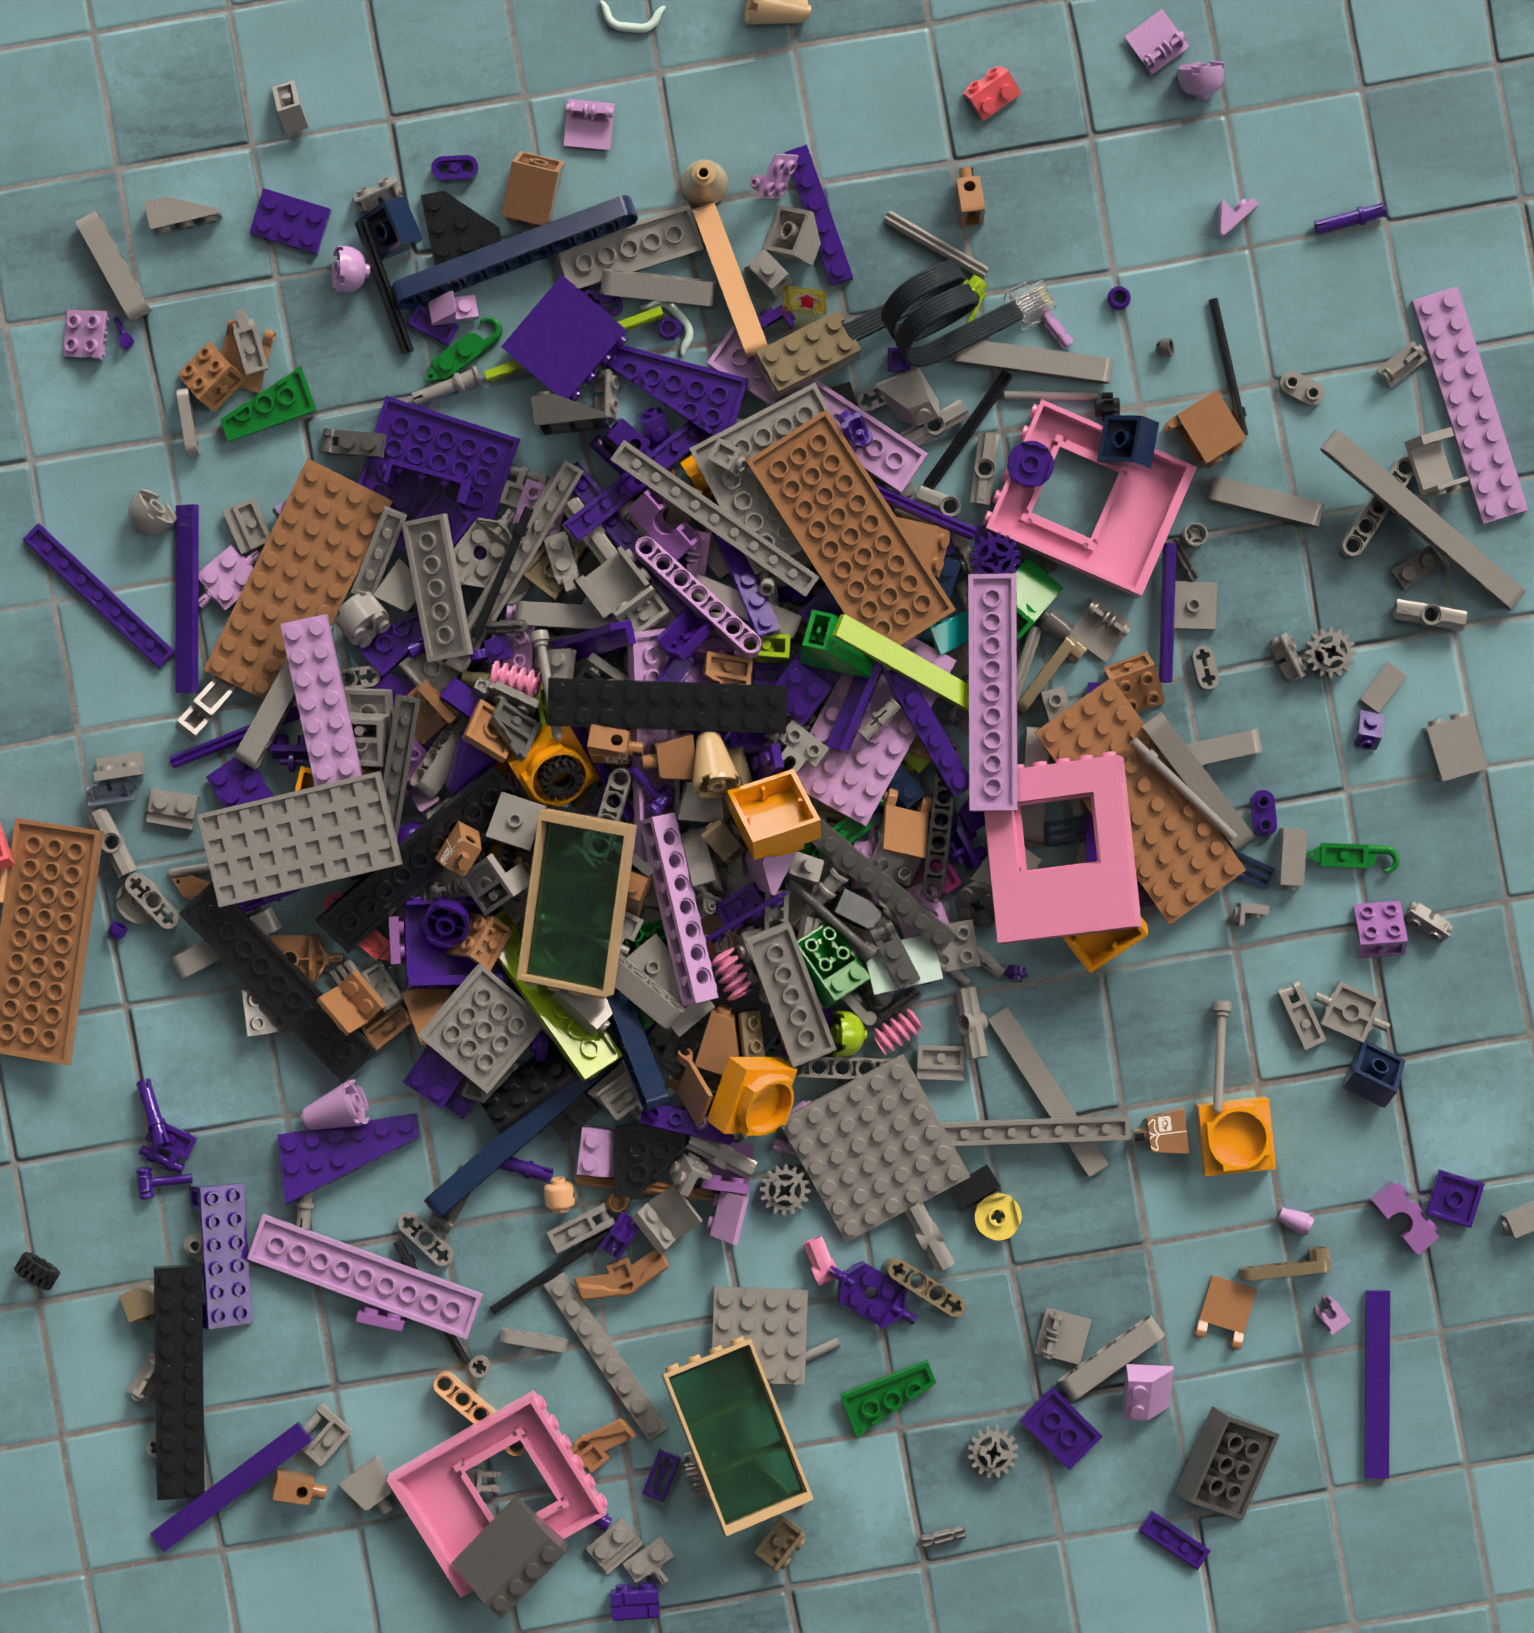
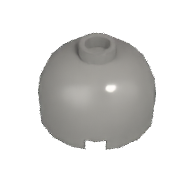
(149, 514)

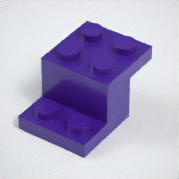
(806, 688)
(439, 1082)

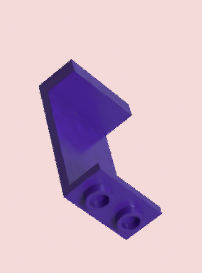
(466, 490)

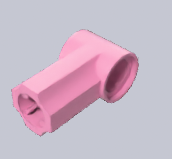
(820, 1260)

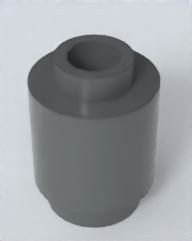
(1055, 625)

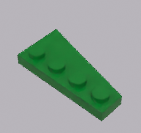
(278, 404)
(885, 1395)

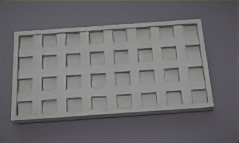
(299, 839)

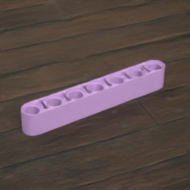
(692, 587)

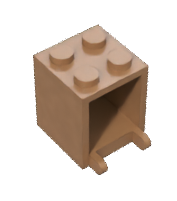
(1208, 430)

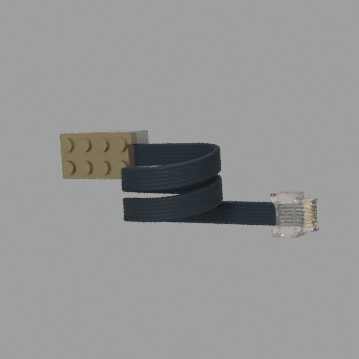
(929, 304)

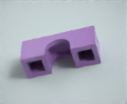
(649, 514)
(1419, 1232)

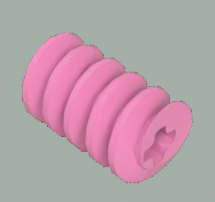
(520, 681)
(731, 974)
(897, 1031)

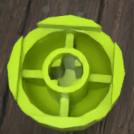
(847, 1033)

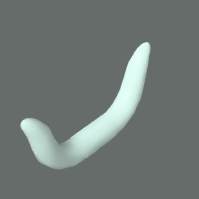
(631, 27)
(678, 314)

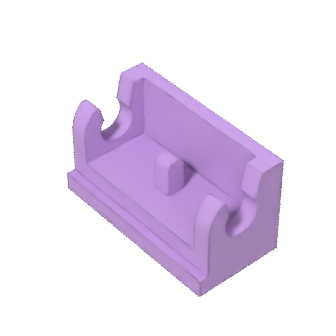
(1334, 1317)

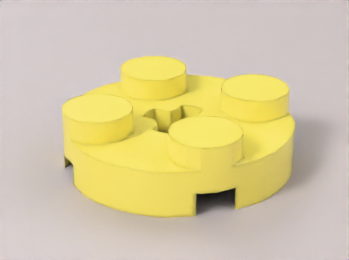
(1009, 1223)

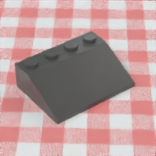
(561, 415)
(1226, 1463)
(509, 1556)

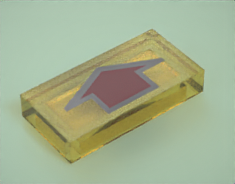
(804, 300)

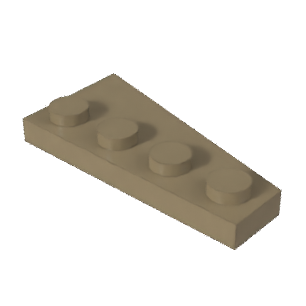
(541, 573)

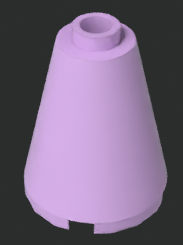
(339, 1108)

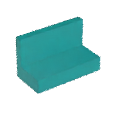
(949, 632)

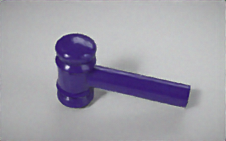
(660, 798)
(146, 1182)

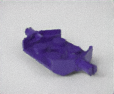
(884, 1307)

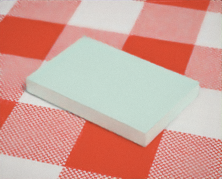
(923, 958)

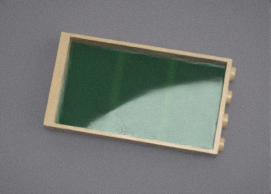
(576, 903)
(736, 1435)

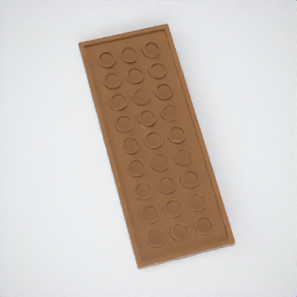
(850, 531)
(298, 574)
(1174, 845)
(46, 937)

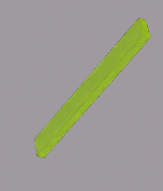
(629, 324)
(902, 661)

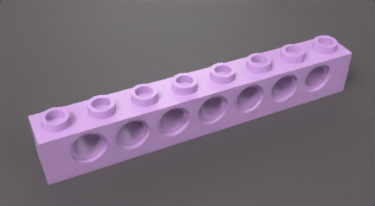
(681, 926)

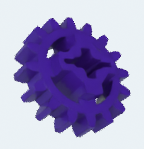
(1005, 554)

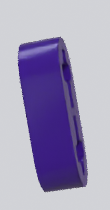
(597, 296)

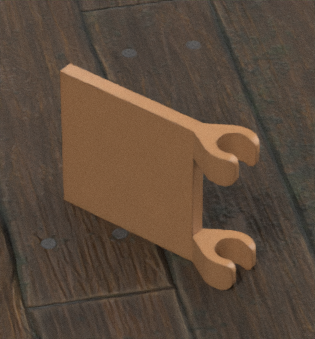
(232, 355)
(905, 829)
(691, 1088)
(1226, 1306)

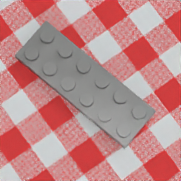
(634, 248)
(437, 587)
(790, 994)

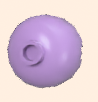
(1201, 78)
(349, 269)

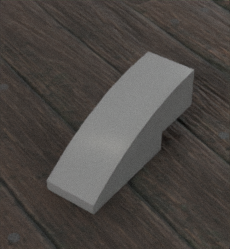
(205, 708)

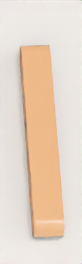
(729, 278)

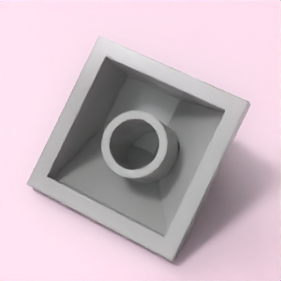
(793, 235)
(910, 397)

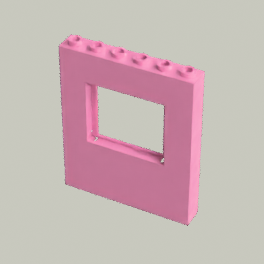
(1131, 523)
(1067, 897)
(449, 1507)

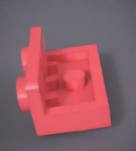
(992, 92)

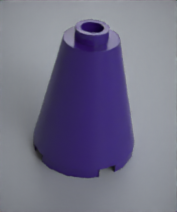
(466, 765)

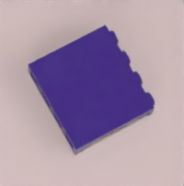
(565, 339)
(431, 965)

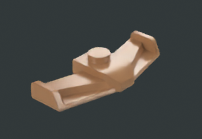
(622, 1277)
(593, 1446)

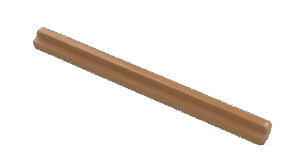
(654, 1188)

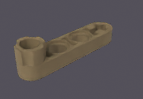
(1069, 649)
(1318, 1262)
(926, 1286)

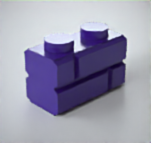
(635, 1602)

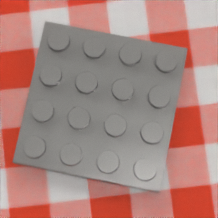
(482, 1028)
(772, 1320)

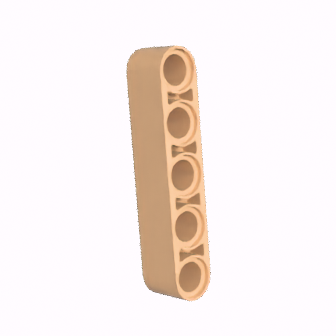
(467, 1409)

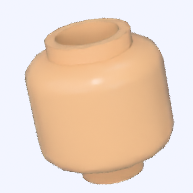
(559, 1195)

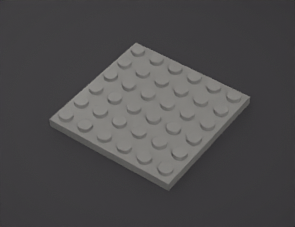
(744, 494)
(874, 1148)

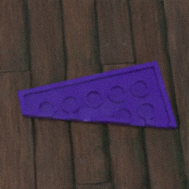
(695, 392)
(325, 1155)

